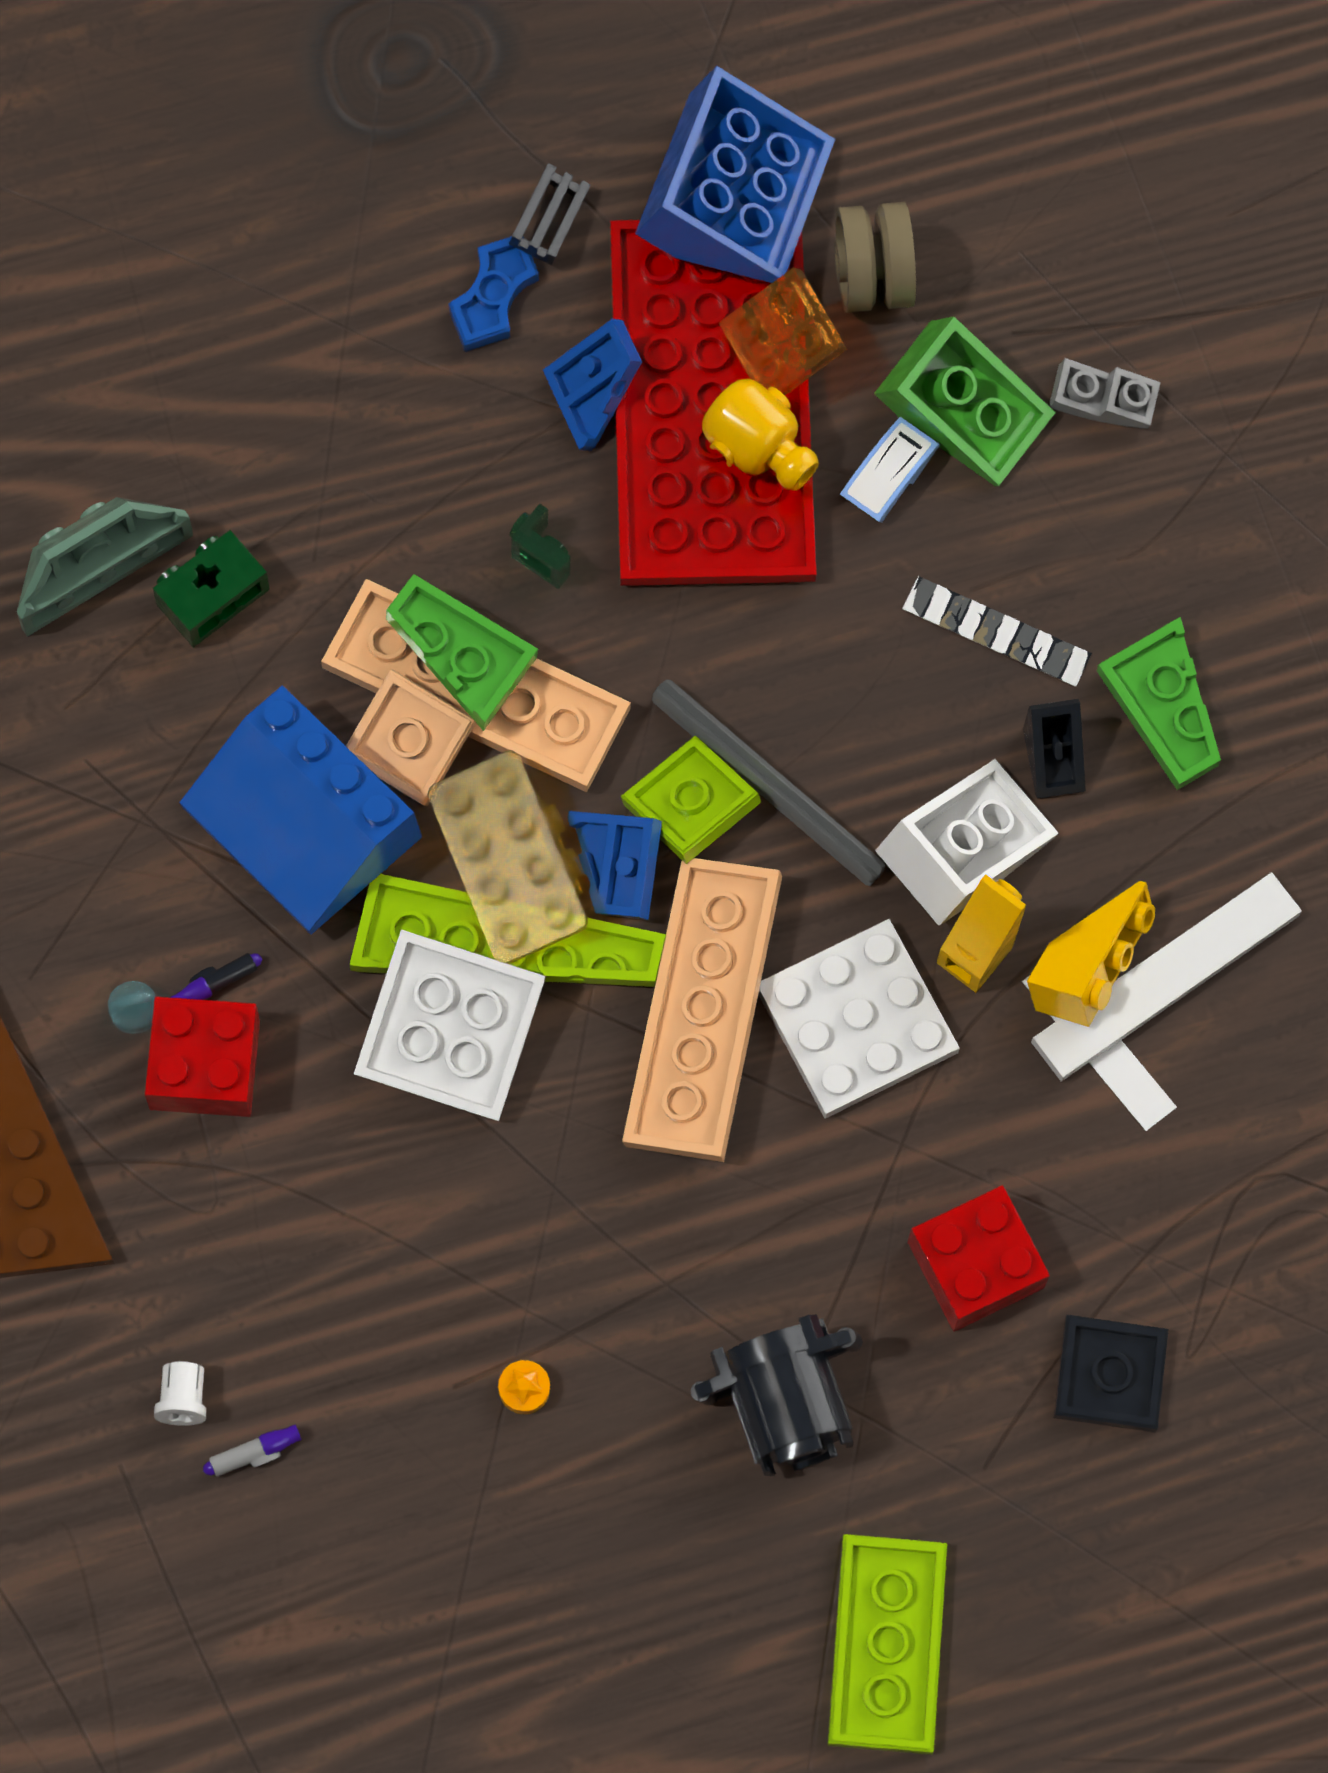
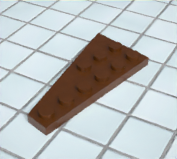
(41, 1204)

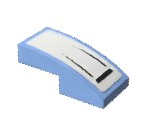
(889, 469)

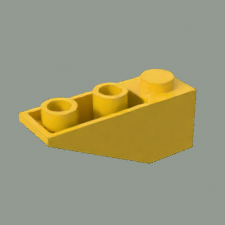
(983, 933)
(1083, 962)

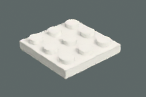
(857, 1018)
(449, 1025)

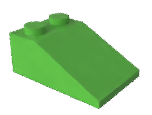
(965, 399)

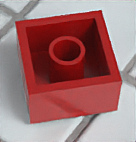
(202, 1056)
(978, 1258)

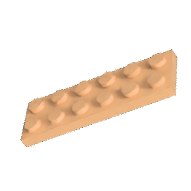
(547, 719)
(702, 1009)

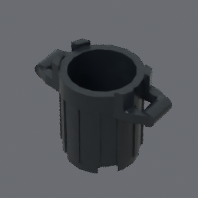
(785, 1392)

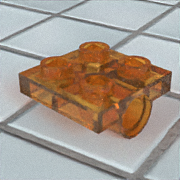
(783, 333)

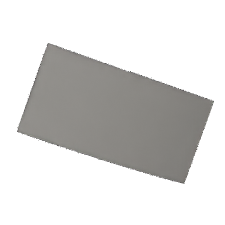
(1103, 396)

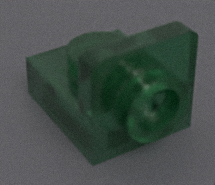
(539, 554)

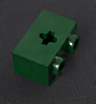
(203, 610)

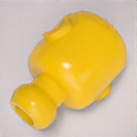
(758, 432)

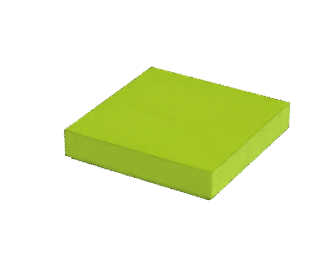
(692, 797)

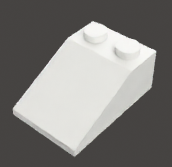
(961, 836)

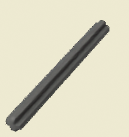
(769, 782)

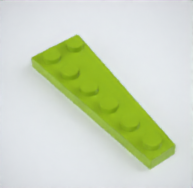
(596, 955)

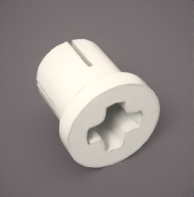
(181, 1395)

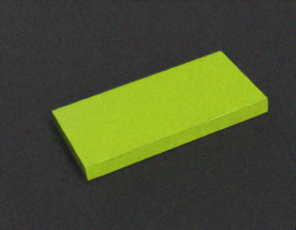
(887, 1644)

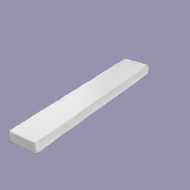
(1170, 975)

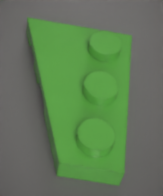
(461, 648)
(1162, 700)

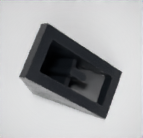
(1055, 748)

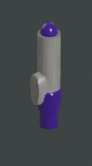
(255, 1452)

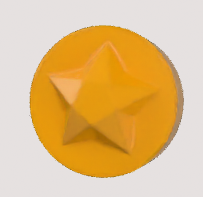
(524, 1387)

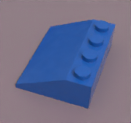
(735, 181)
(300, 811)

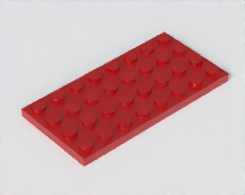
(678, 500)

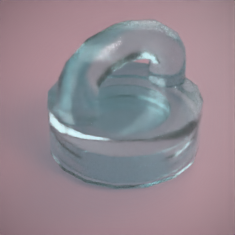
(132, 1007)

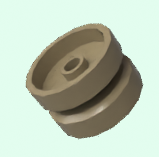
(869, 257)

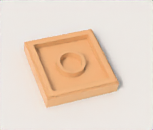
(409, 736)

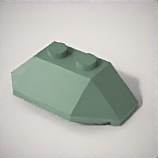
(94, 554)

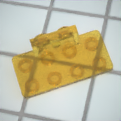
(510, 856)

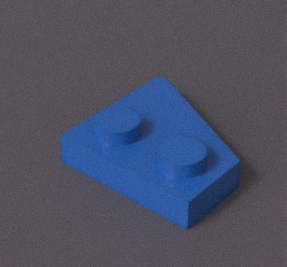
(593, 380)
(618, 861)

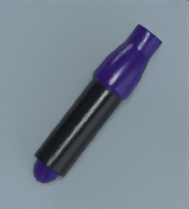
(212, 980)

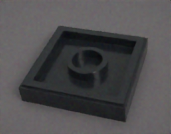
(1111, 1373)

